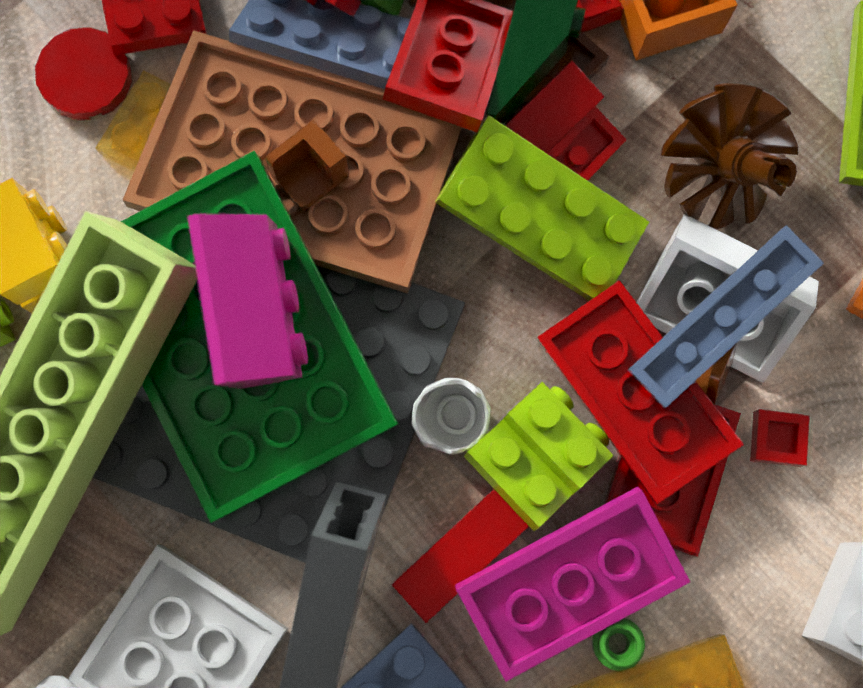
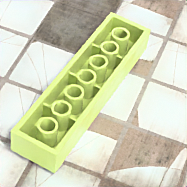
(75, 384)

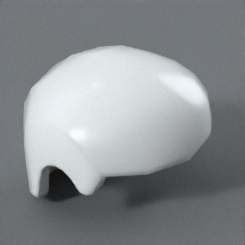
(451, 415)

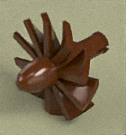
(736, 140)

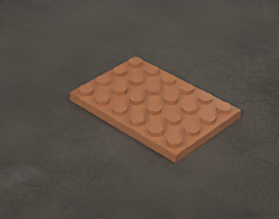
(247, 100)

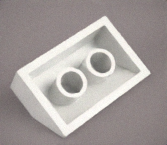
(696, 265)

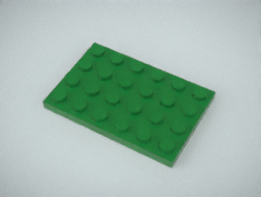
(266, 435)

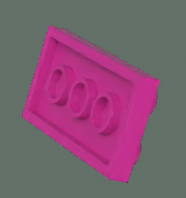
(572, 583)

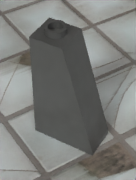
(332, 587)

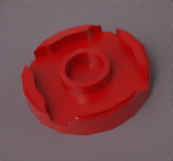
(82, 74)

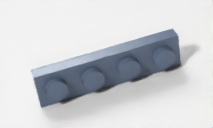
(725, 316)

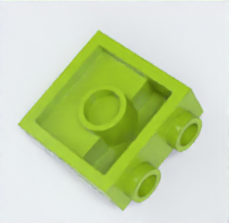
(540, 454)

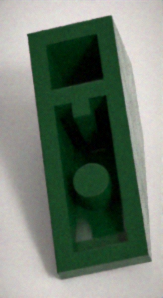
(532, 48)

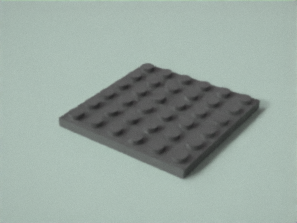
(404, 347)

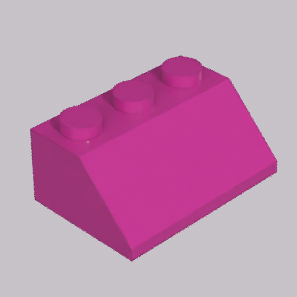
(247, 299)

